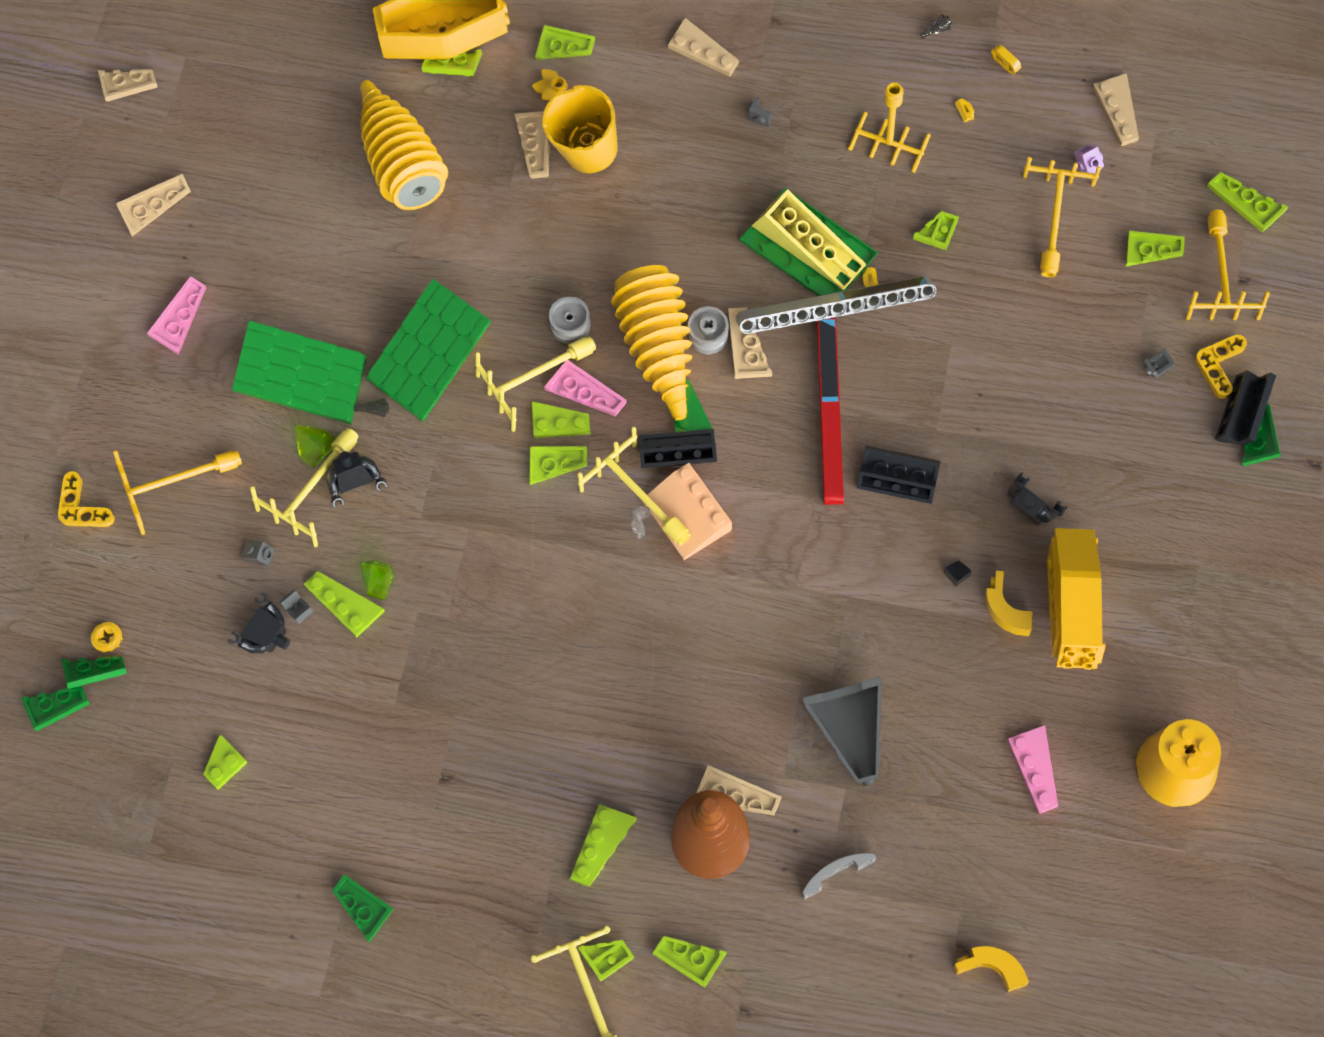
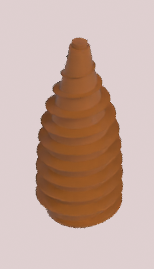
(710, 835)

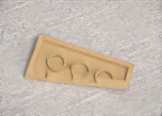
(700, 47)
(1117, 104)
(534, 143)
(151, 203)
(746, 350)
(748, 796)

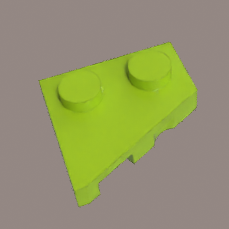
(938, 231)
(223, 763)
(606, 957)

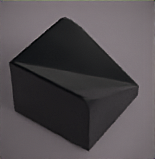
(957, 572)

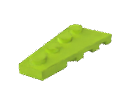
(1254, 207)
(601, 841)

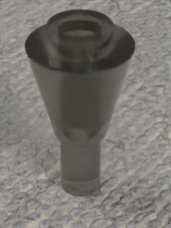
(941, 24)
(378, 407)

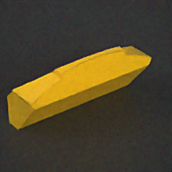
(965, 109)
(869, 277)

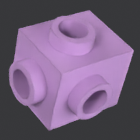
(1088, 158)

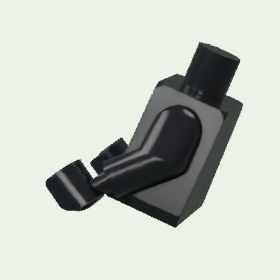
(351, 472)
(1032, 505)
(263, 631)

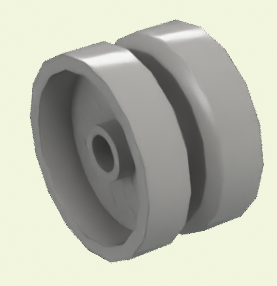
(569, 320)
(708, 330)

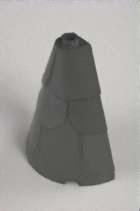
(852, 725)

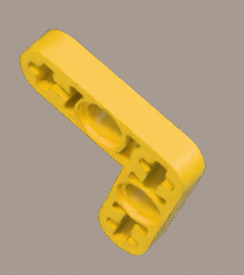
(1214, 359)
(74, 509)

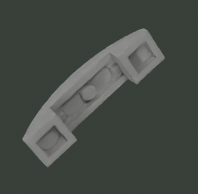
(859, 861)

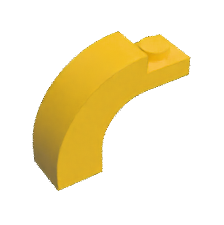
(1008, 618)
(998, 960)

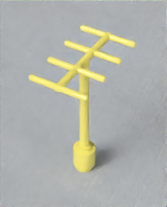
(577, 351)
(344, 442)
(672, 526)
(571, 946)

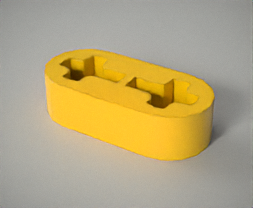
(1005, 59)

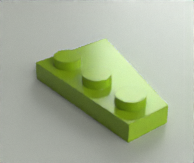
(563, 43)
(462, 64)
(1151, 247)
(557, 421)
(554, 461)
(689, 959)

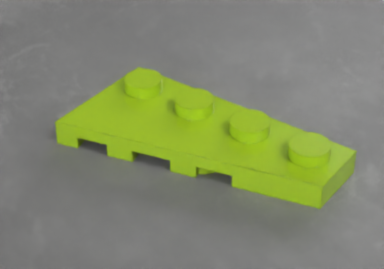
(347, 606)

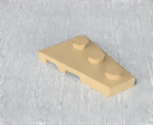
(122, 84)

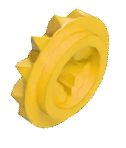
(99, 634)

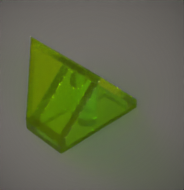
(313, 444)
(377, 578)

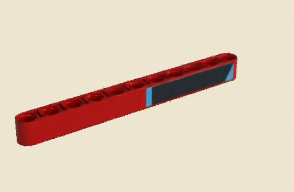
(830, 412)

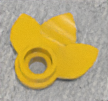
(547, 86)

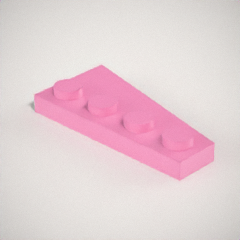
(178, 316)
(583, 388)
(1034, 763)

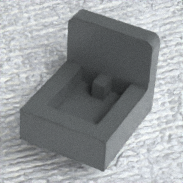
(757, 114)
(1159, 364)
(258, 552)
(296, 606)

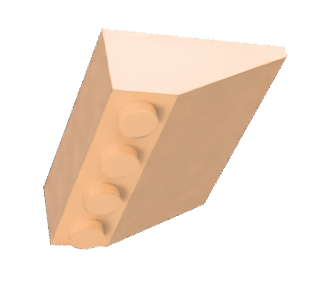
(690, 501)

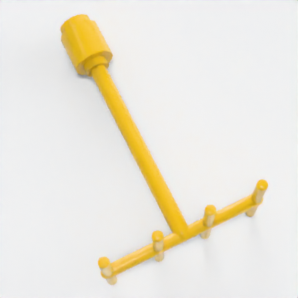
(893, 99)
(1218, 228)
(1050, 258)
(222, 462)

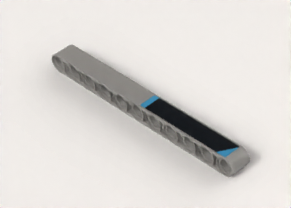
(827, 302)

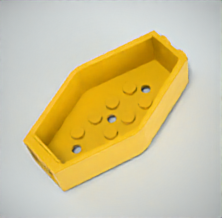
(413, 26)
(1075, 598)

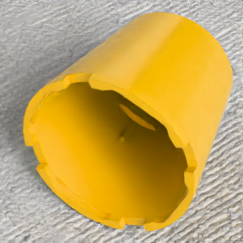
(582, 128)
(1172, 774)

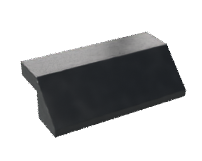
(1245, 408)
(677, 448)
(898, 474)

